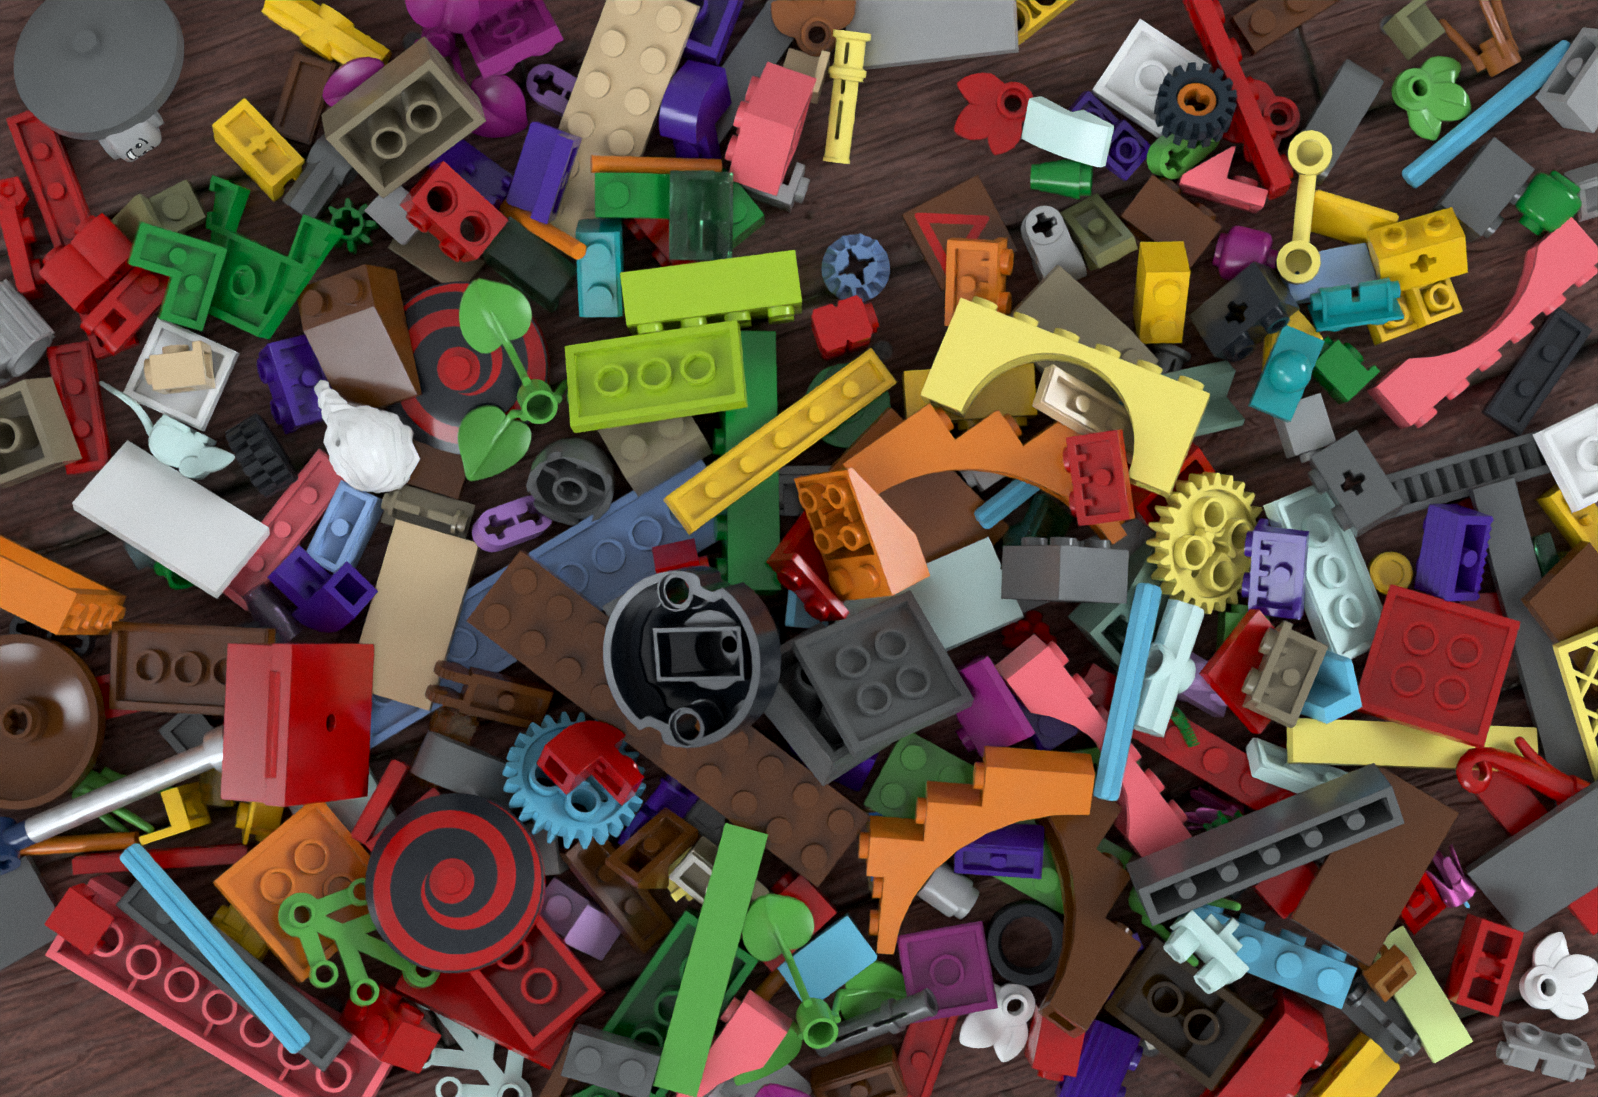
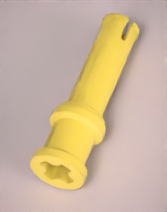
(847, 74)

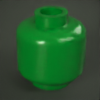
(1548, 202)

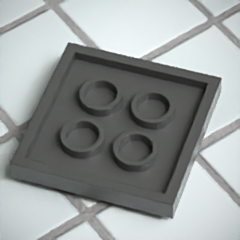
(882, 674)

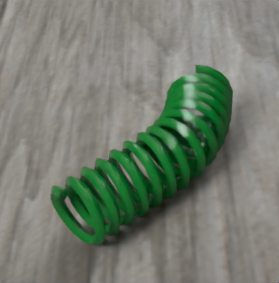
(1182, 724)

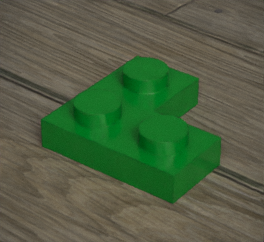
(192, 269)

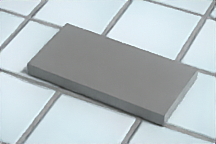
(934, 30)

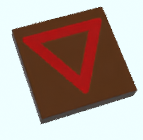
(957, 213)

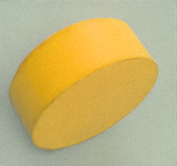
(1390, 569)

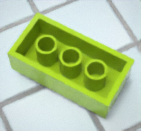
(713, 293)

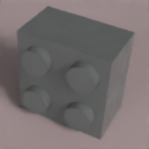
(1065, 571)

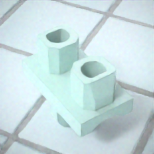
(1212, 944)

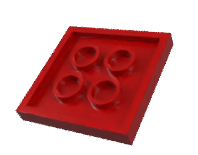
(1437, 666)

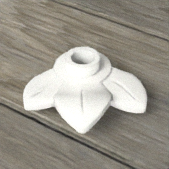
(1564, 977)
(999, 1026)

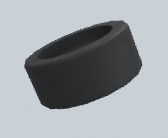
(993, 937)

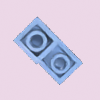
(1338, 267)

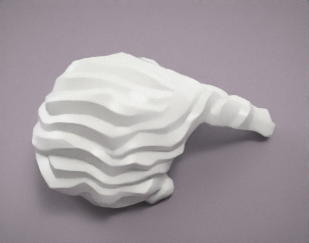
(366, 444)

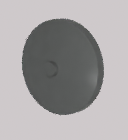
(98, 64)

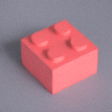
(769, 127)

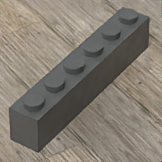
(1265, 843)

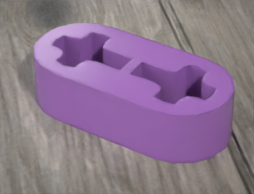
(551, 100)
(515, 531)

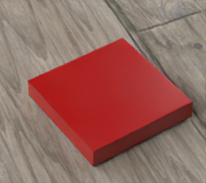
(1232, 663)

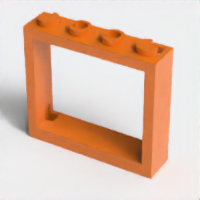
(55, 594)

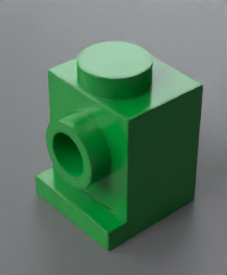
(1341, 371)

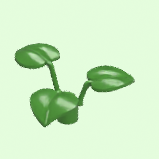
(487, 437)
(785, 923)

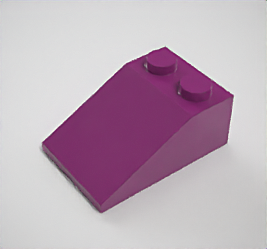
(994, 715)

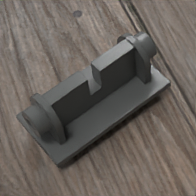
(1380, 1020)

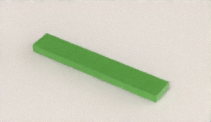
(710, 960)

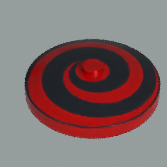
(454, 374)
(455, 883)

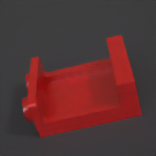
(803, 571)

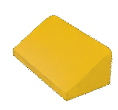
(1347, 218)

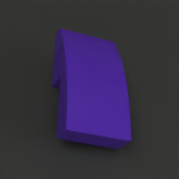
(1127, 146)

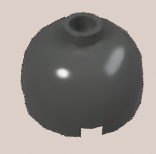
(572, 481)

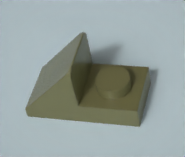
(171, 209)
(1098, 232)

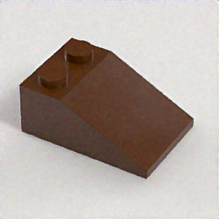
(361, 336)

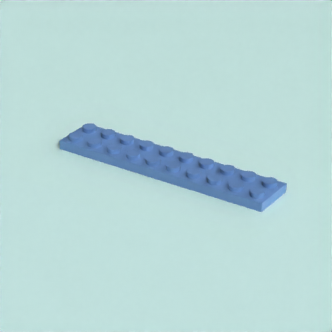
(593, 557)

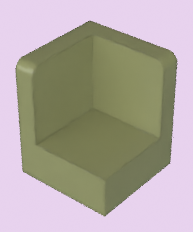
(1413, 28)

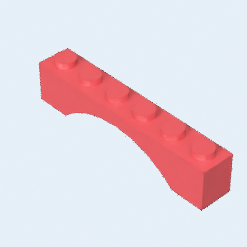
(1548, 271)
(1045, 688)
(744, 1042)

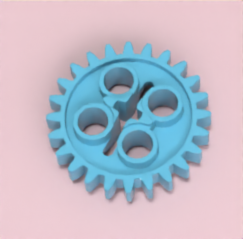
(550, 805)

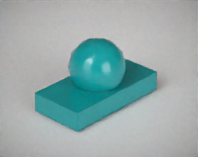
(1286, 373)

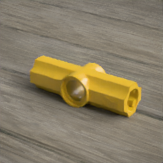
(324, 30)

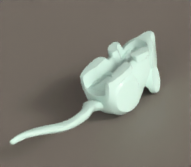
(178, 443)

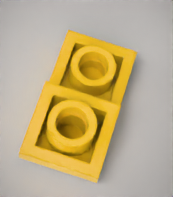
(1420, 308)

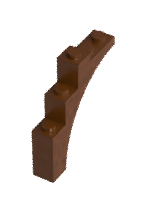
(1092, 947)

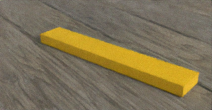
(779, 441)

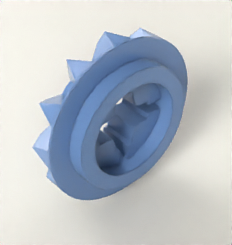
(863, 248)

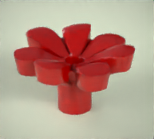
(1018, 633)

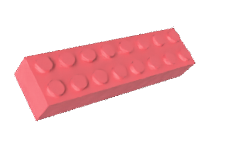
(173, 993)

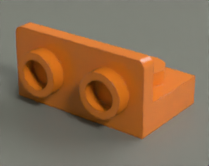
(977, 270)

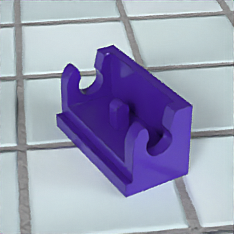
(478, 171)

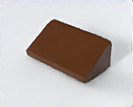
(861, 1075)

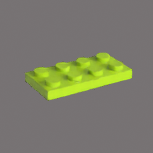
(655, 376)

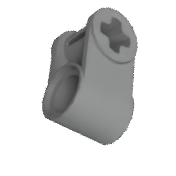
(1053, 250)

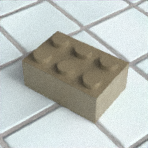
(403, 117)

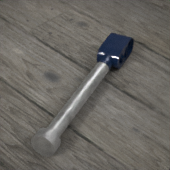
(108, 798)

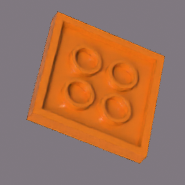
(303, 855)

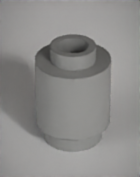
(949, 892)

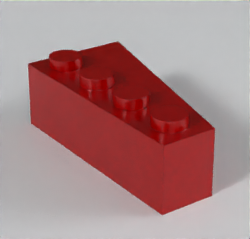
(1280, 1052)

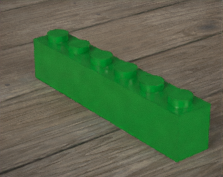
(751, 524)

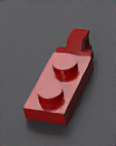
(18, 236)

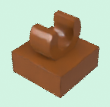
(1388, 972)

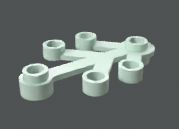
(477, 1055)

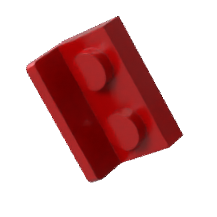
(1098, 478)

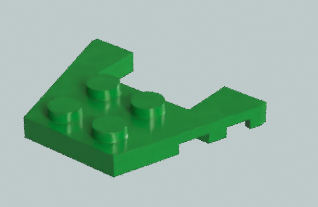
(255, 280)

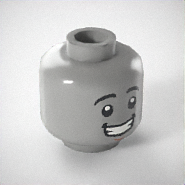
(135, 141)

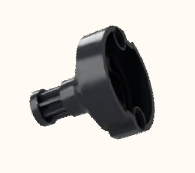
(692, 655)

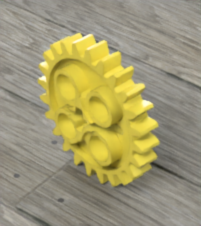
(1203, 540)

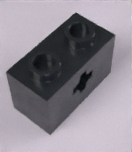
(1244, 312)

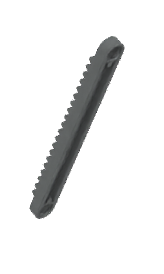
(1453, 476)

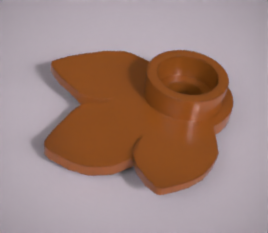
(799, 16)

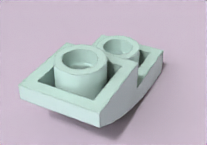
(1067, 133)

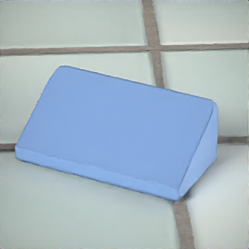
(345, 527)

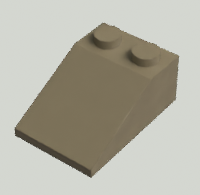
(1067, 305)

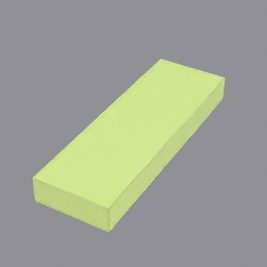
(1426, 1004)

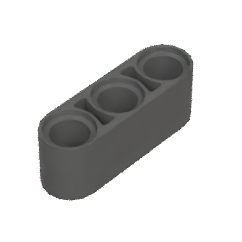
(1343, 108)
(462, 769)

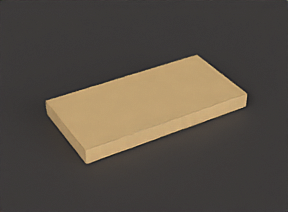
(416, 609)

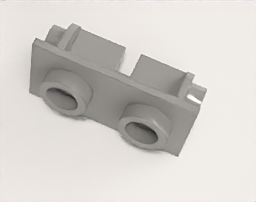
(1563, 1054)

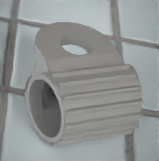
(22, 333)

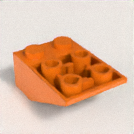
(859, 536)

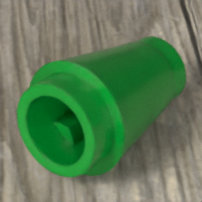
(1062, 178)

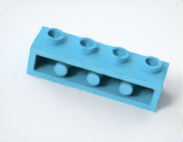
(1287, 960)

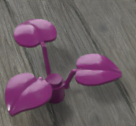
(441, 21)

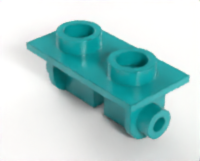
(1336, 309)

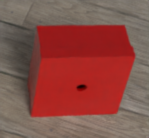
(297, 722)

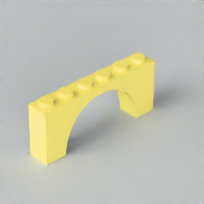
(989, 343)

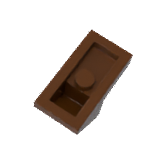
(652, 849)

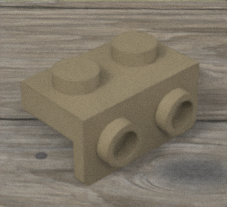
(1284, 675)

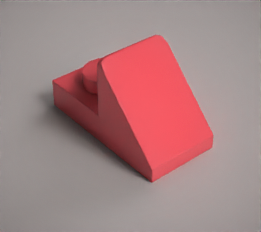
(1211, 183)

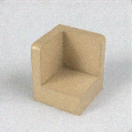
(811, 66)

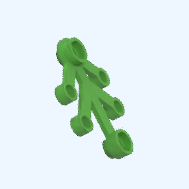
(349, 939)

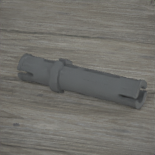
(890, 1017)

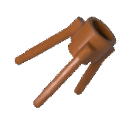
(1498, 52)

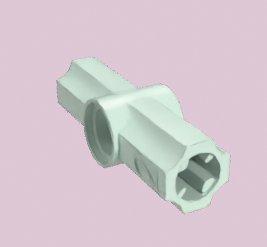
(1168, 666)

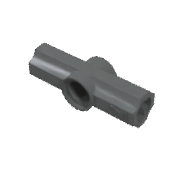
(320, 180)

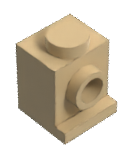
(181, 369)

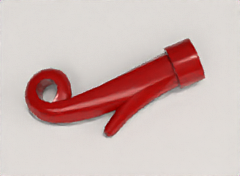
(1528, 769)

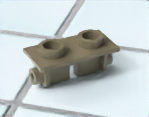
(427, 510)

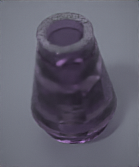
(272, 611)

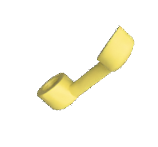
(1309, 156)

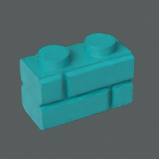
(600, 268)

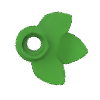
(1437, 96)

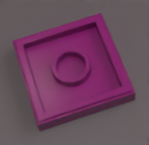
(950, 964)

